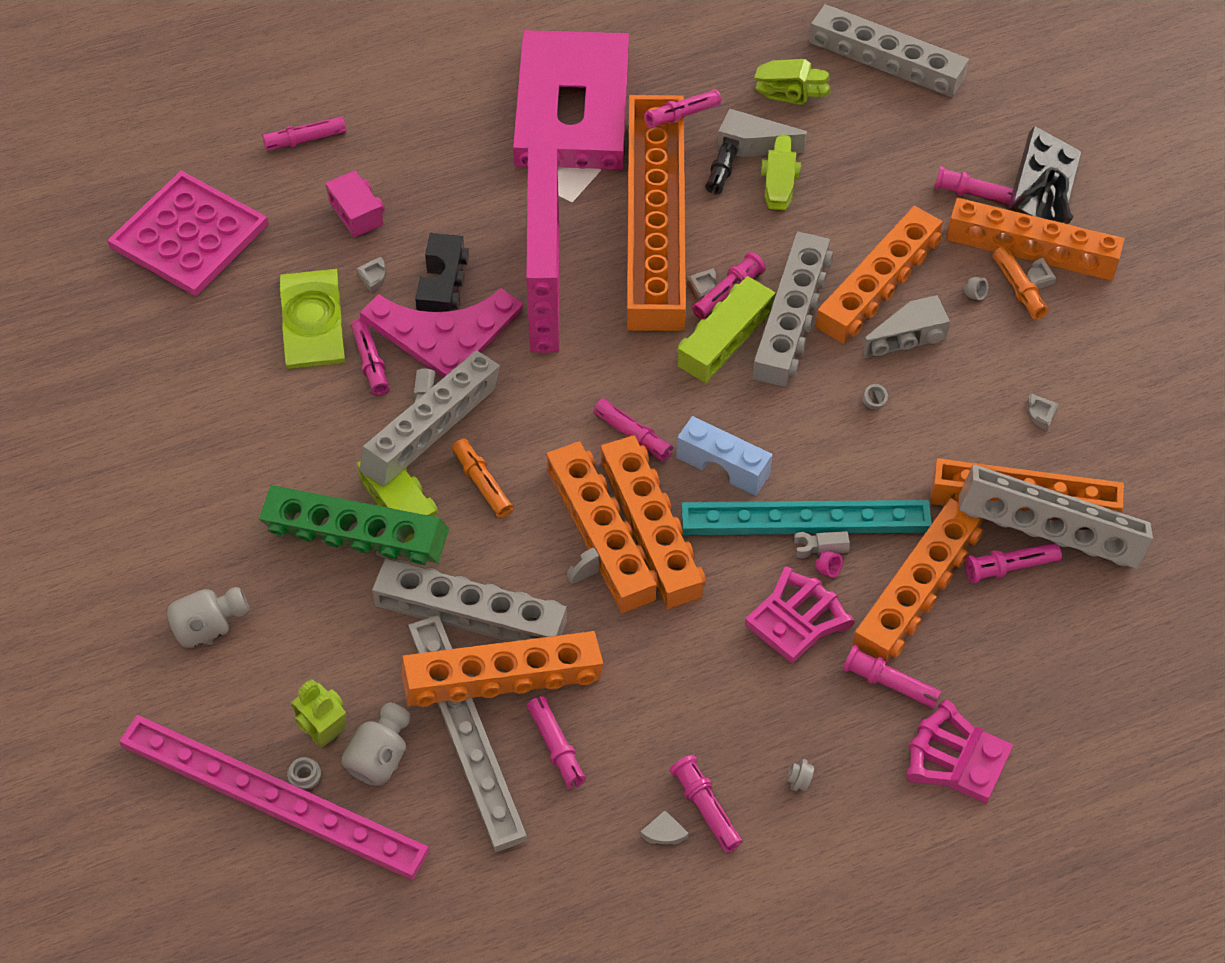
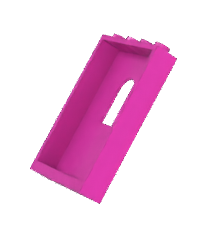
(573, 60)
(543, 247)

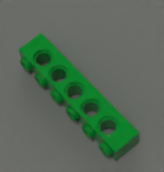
(284, 503)

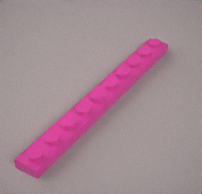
(275, 797)

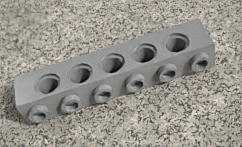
(888, 50)
(792, 309)
(429, 418)
(1103, 523)
(479, 618)

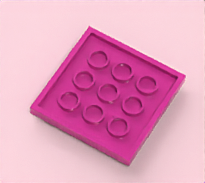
(188, 233)

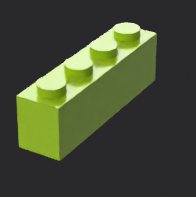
(725, 329)

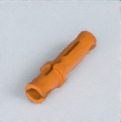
(1025, 290)
(476, 469)

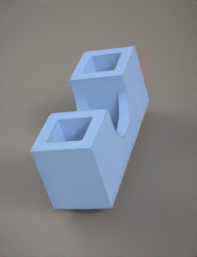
(744, 462)

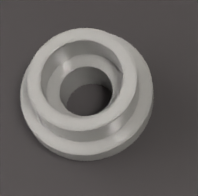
(304, 765)
(800, 775)

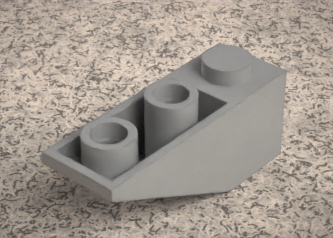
(756, 135)
(913, 325)

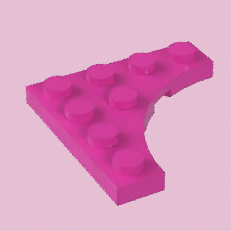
(442, 338)

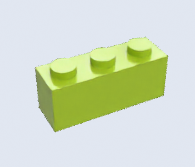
(400, 494)

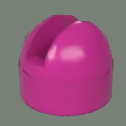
(829, 564)

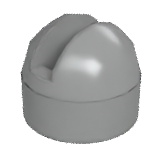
(976, 288)
(879, 395)

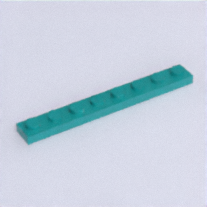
(806, 517)

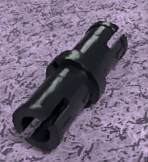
(721, 168)

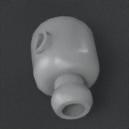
(204, 615)
(377, 747)

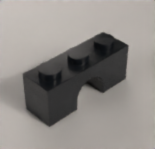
(445, 257)

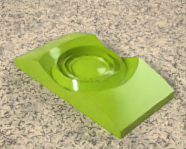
(312, 319)

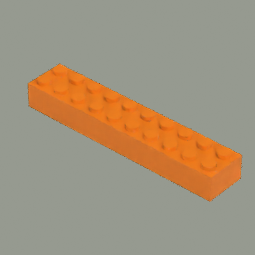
(655, 220)

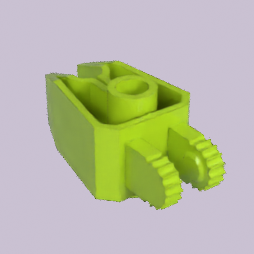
(791, 81)
(780, 174)
(319, 713)

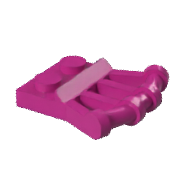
(786, 629)
(978, 764)

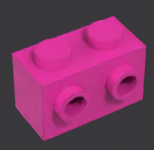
(355, 203)

